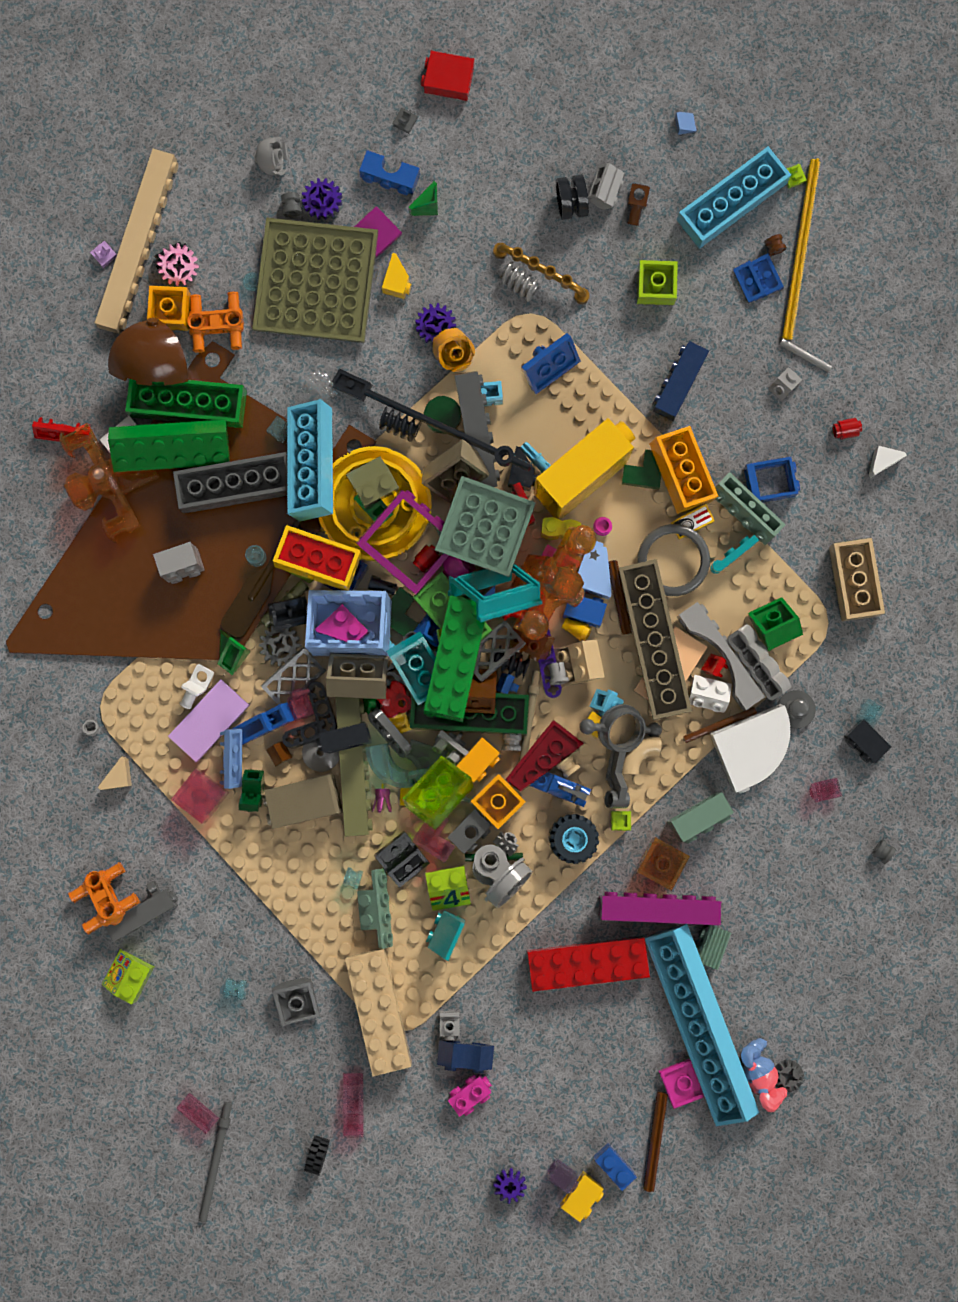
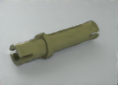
(297, 591)

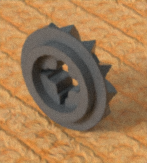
(797, 1072)

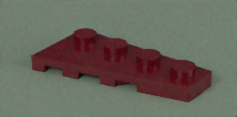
(547, 752)

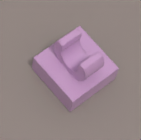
(103, 254)

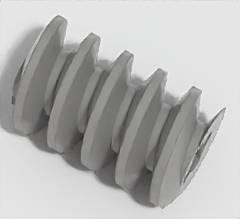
(519, 282)

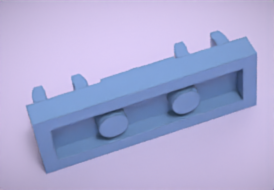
(232, 758)

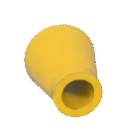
(577, 629)

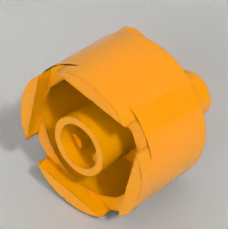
(455, 340)

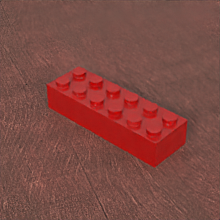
(588, 963)

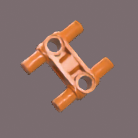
(215, 322)
(103, 898)

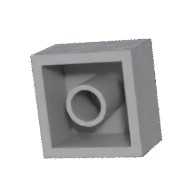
(179, 562)

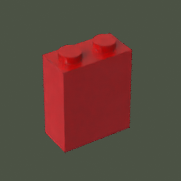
(448, 75)

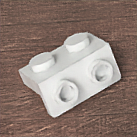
(710, 693)

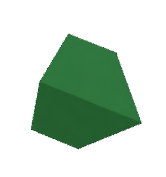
(426, 203)
(231, 653)

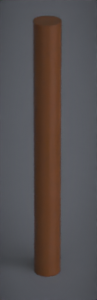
(719, 725)

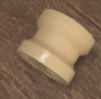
(567, 766)

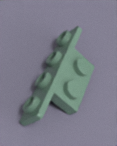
(374, 909)

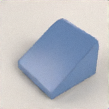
(685, 122)

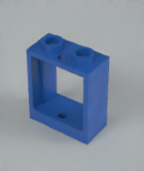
(790, 470)

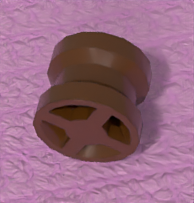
(775, 245)

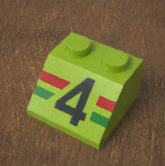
(448, 888)

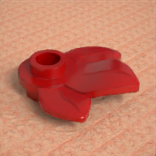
(393, 696)

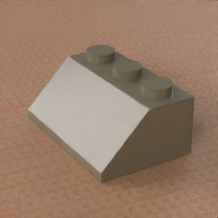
(445, 471)
(357, 676)

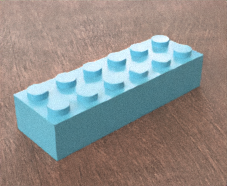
(733, 197)
(309, 460)

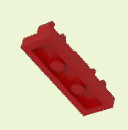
(51, 431)

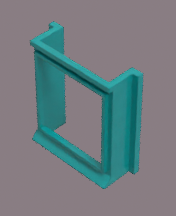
(498, 603)

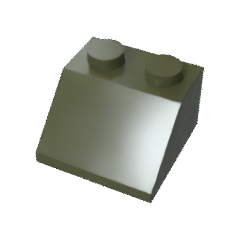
(372, 482)

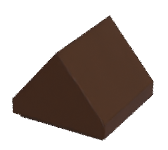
(279, 753)

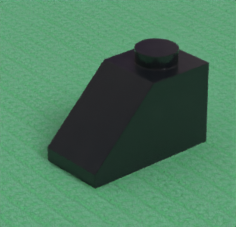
(520, 475)

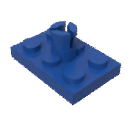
(550, 363)

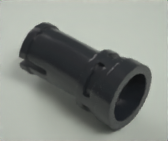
(378, 584)

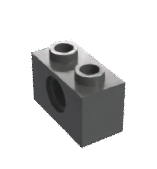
(461, 840)

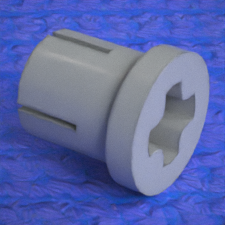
(557, 674)

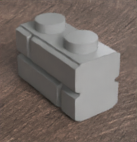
(606, 186)

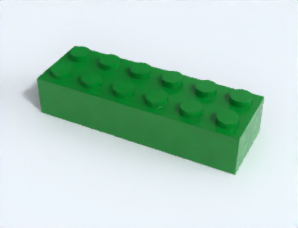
(187, 402)
(168, 445)
(455, 661)

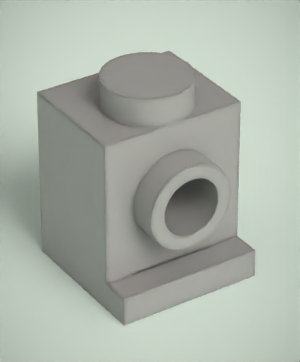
(450, 1017)

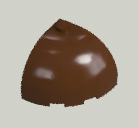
(148, 354)

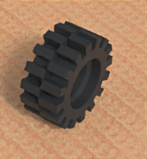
(316, 1155)

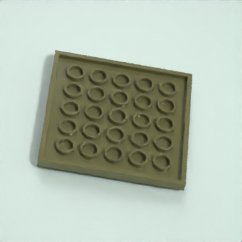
(315, 280)

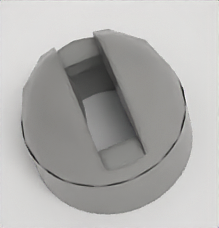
(90, 724)

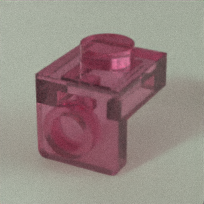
(300, 704)
(825, 790)

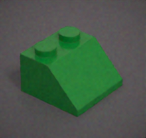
(776, 623)

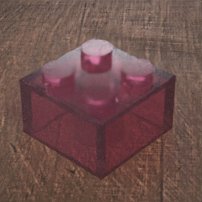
(200, 796)

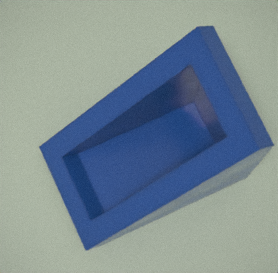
(428, 630)

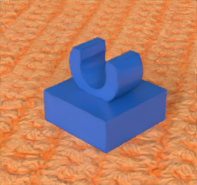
(506, 684)

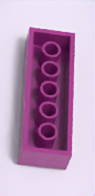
(660, 910)

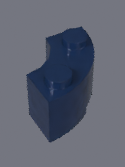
(468, 1056)

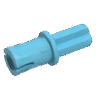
(536, 458)

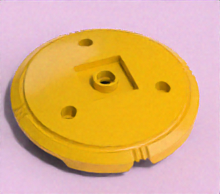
(396, 533)

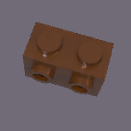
(536, 649)

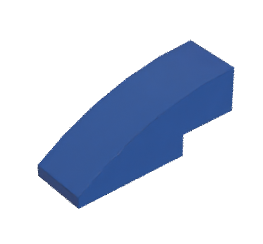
(265, 722)

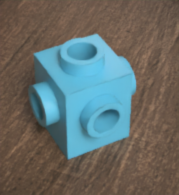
(604, 701)

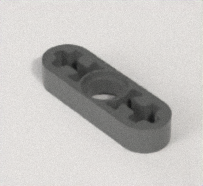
(389, 732)

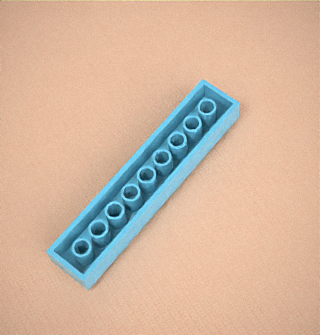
(702, 1025)

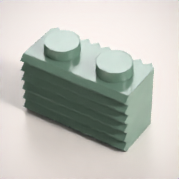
(712, 945)

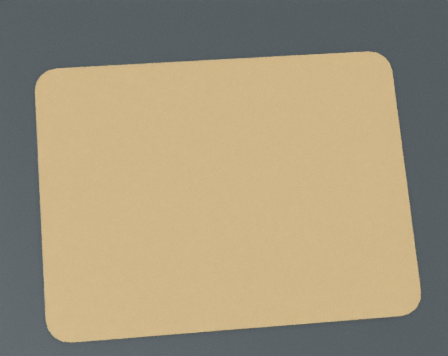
(304, 864)

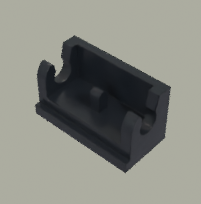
(288, 613)

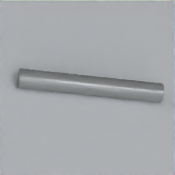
(805, 355)

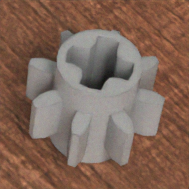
(506, 842)

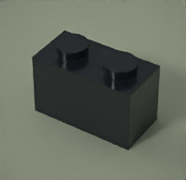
(867, 742)

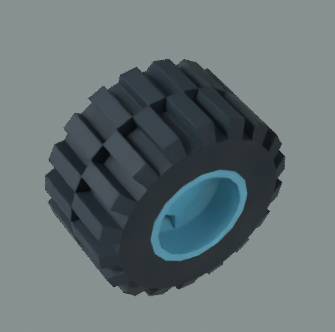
(573, 838)

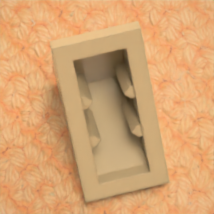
(118, 776)

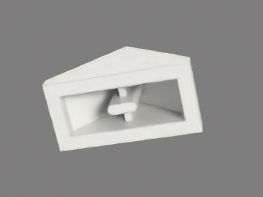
(884, 458)

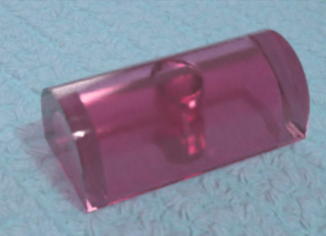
(197, 1113)

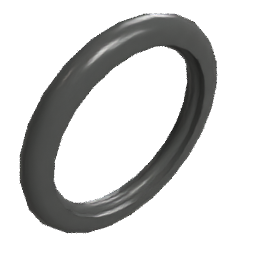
(696, 538)

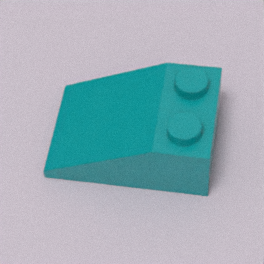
(415, 664)
(446, 934)

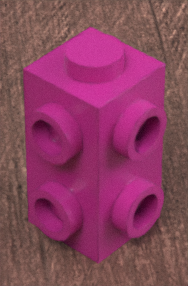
(474, 1091)

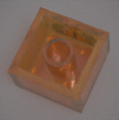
(662, 863)

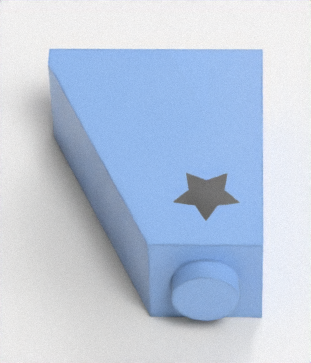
(595, 572)

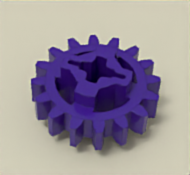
(312, 200)
(428, 326)

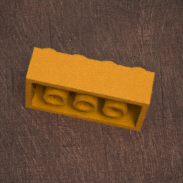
(683, 469)

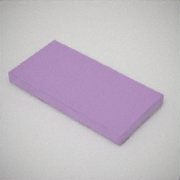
(206, 721)

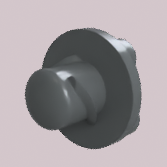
(799, 707)

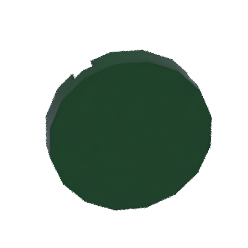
(443, 410)

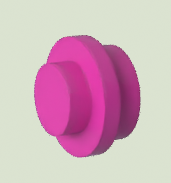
(602, 526)

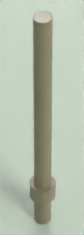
(533, 691)

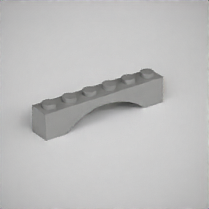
(744, 688)

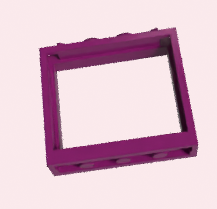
(424, 511)

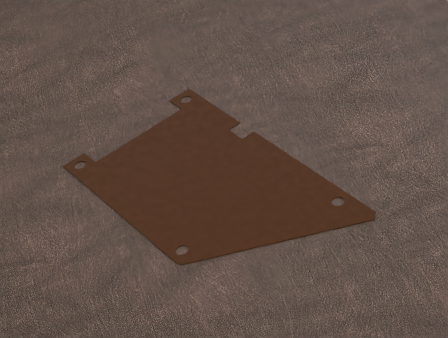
(111, 593)

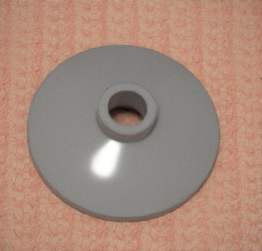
(316, 762)

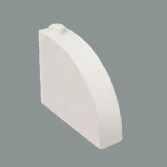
(753, 747)

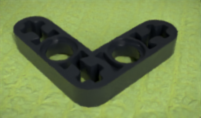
(316, 725)

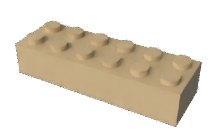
(378, 1011)

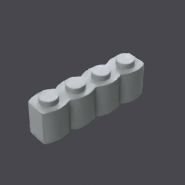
(757, 659)

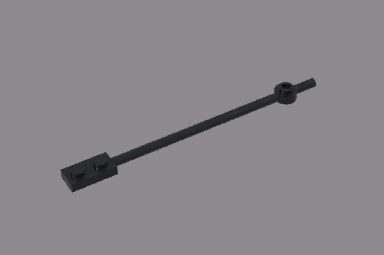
(361, 389)

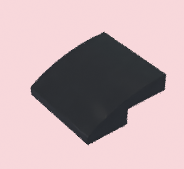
(401, 859)

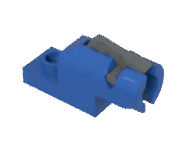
(562, 788)

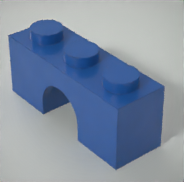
(403, 180)

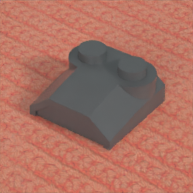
(295, 1000)

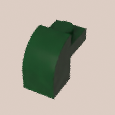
(252, 790)

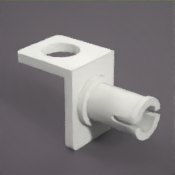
(195, 687)

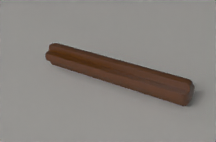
(619, 597)

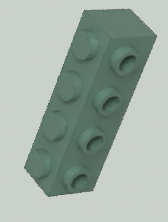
(748, 509)

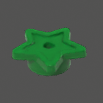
(369, 704)

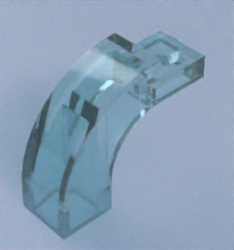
(385, 768)

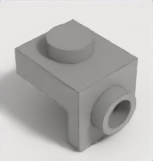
(785, 384)

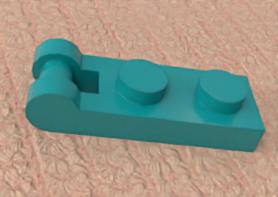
(732, 554)

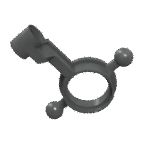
(618, 795)

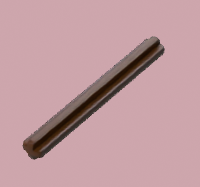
(655, 1141)

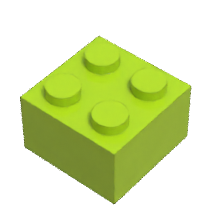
(657, 282)

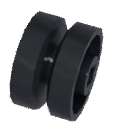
(573, 196)

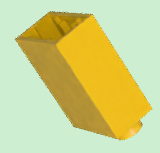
(584, 468)

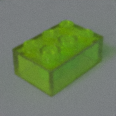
(438, 792)

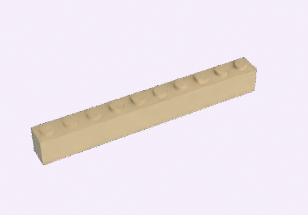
(136, 241)

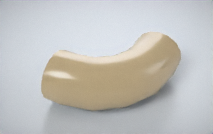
(648, 747)

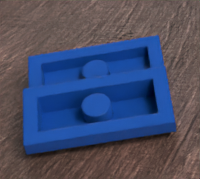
(758, 278)

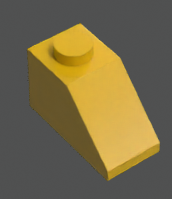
(396, 279)

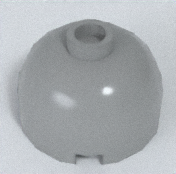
(271, 152)

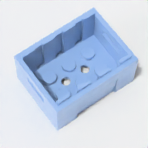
(368, 607)

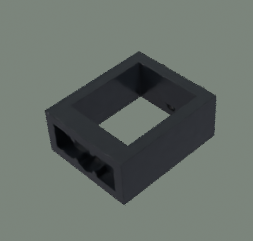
(344, 738)

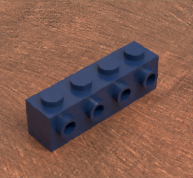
(680, 381)

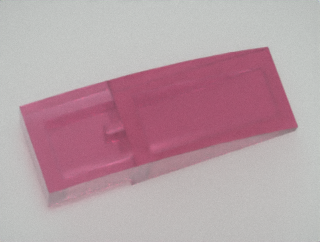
(353, 1105)

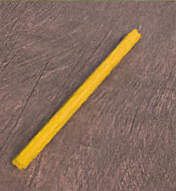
(801, 249)

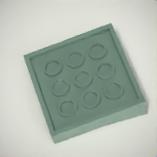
(485, 526)

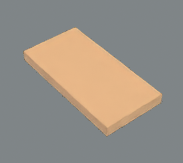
(689, 651)

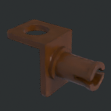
(637, 205)

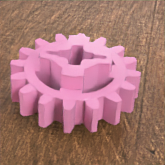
(177, 273)

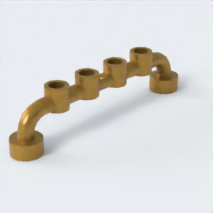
(502, 250)

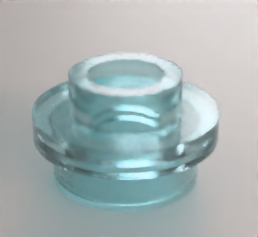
(247, 278)

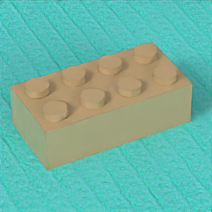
(856, 579)

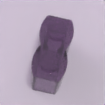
(562, 1176)

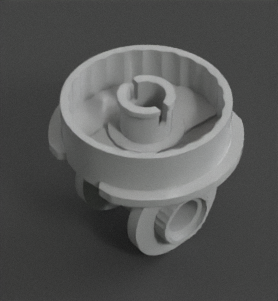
(501, 876)

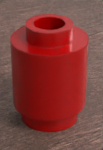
(847, 428)
(426, 557)

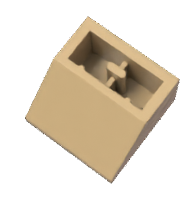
(581, 661)

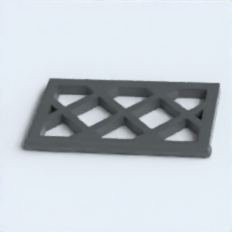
(508, 652)
(292, 662)

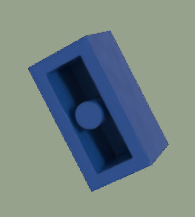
(588, 611)
(615, 1166)

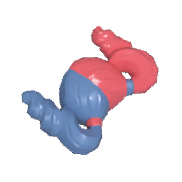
(763, 1075)

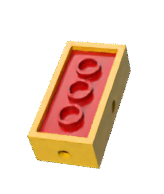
(317, 558)

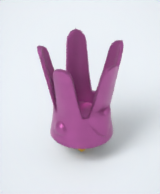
(380, 795)

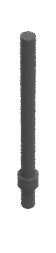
(223, 1123)

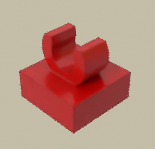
(714, 665)

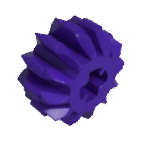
(504, 1181)

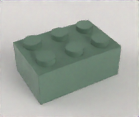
(700, 818)

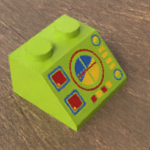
(127, 977)

